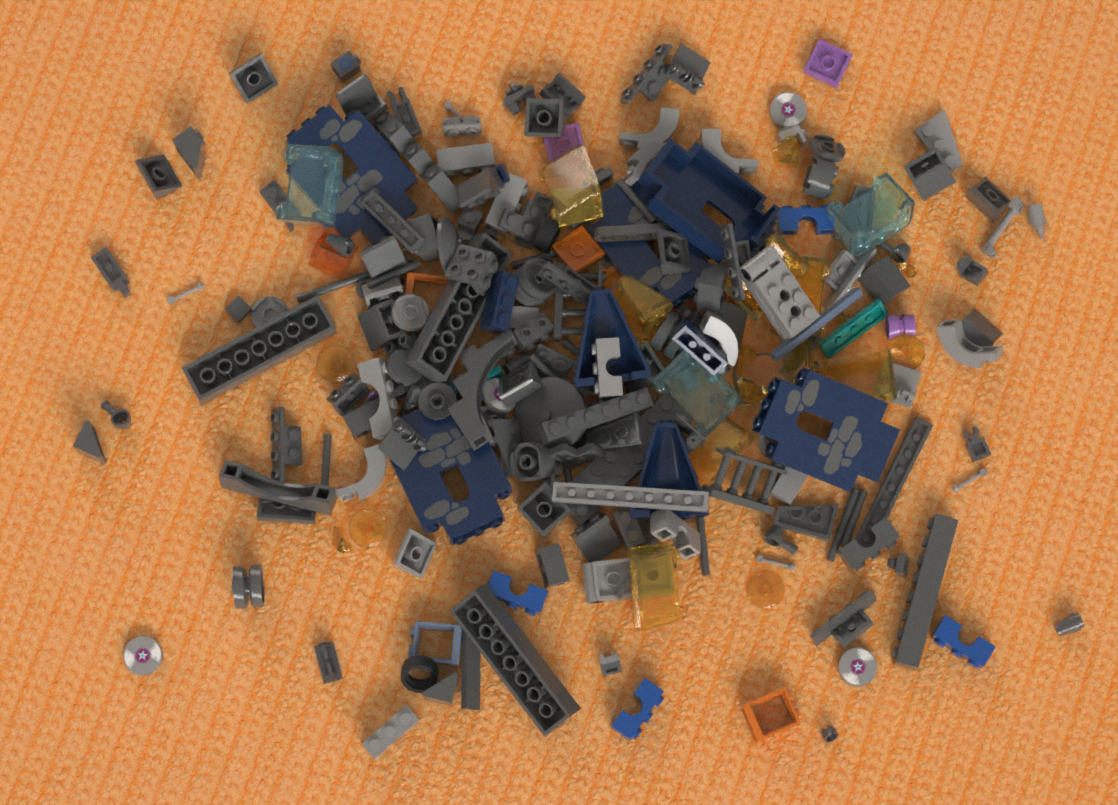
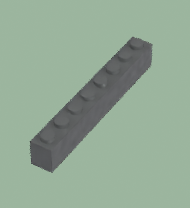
(925, 591)

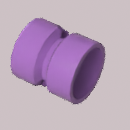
(898, 326)

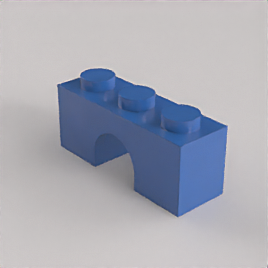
(790, 217)
(531, 601)
(947, 635)
(627, 724)

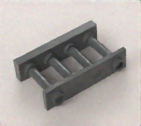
(561, 311)
(731, 494)

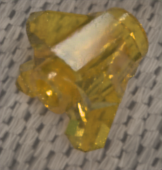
(788, 152)

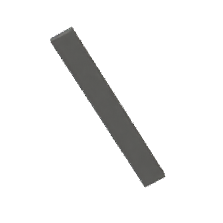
(894, 479)

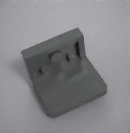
(362, 97)
(472, 267)
(596, 538)

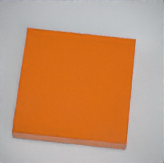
(578, 249)

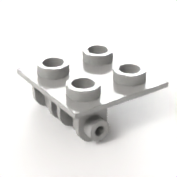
(906, 385)

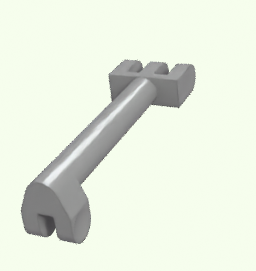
(1015, 207)

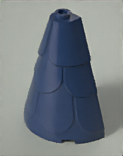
(606, 320)
(667, 468)

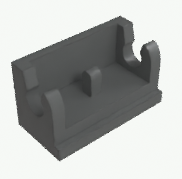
(552, 566)

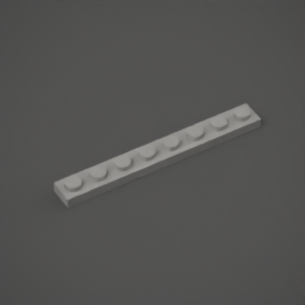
(630, 497)

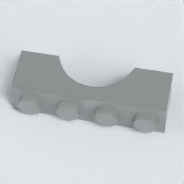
(375, 374)

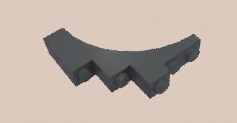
(419, 160)
(470, 386)

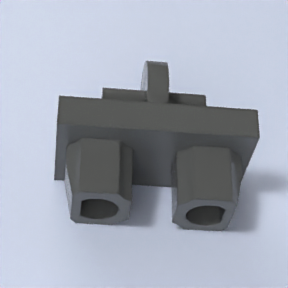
(515, 95)
(404, 342)

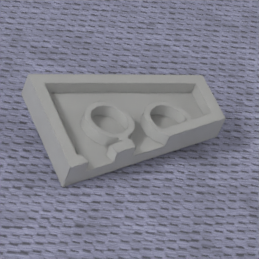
(938, 134)

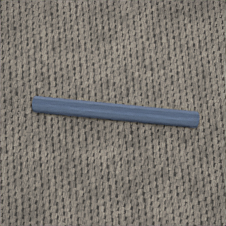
(824, 318)

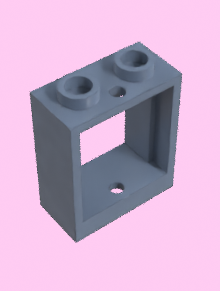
(457, 636)

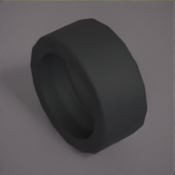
(547, 235)
(419, 662)

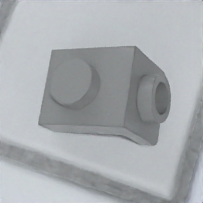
(796, 131)

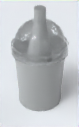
(1037, 219)

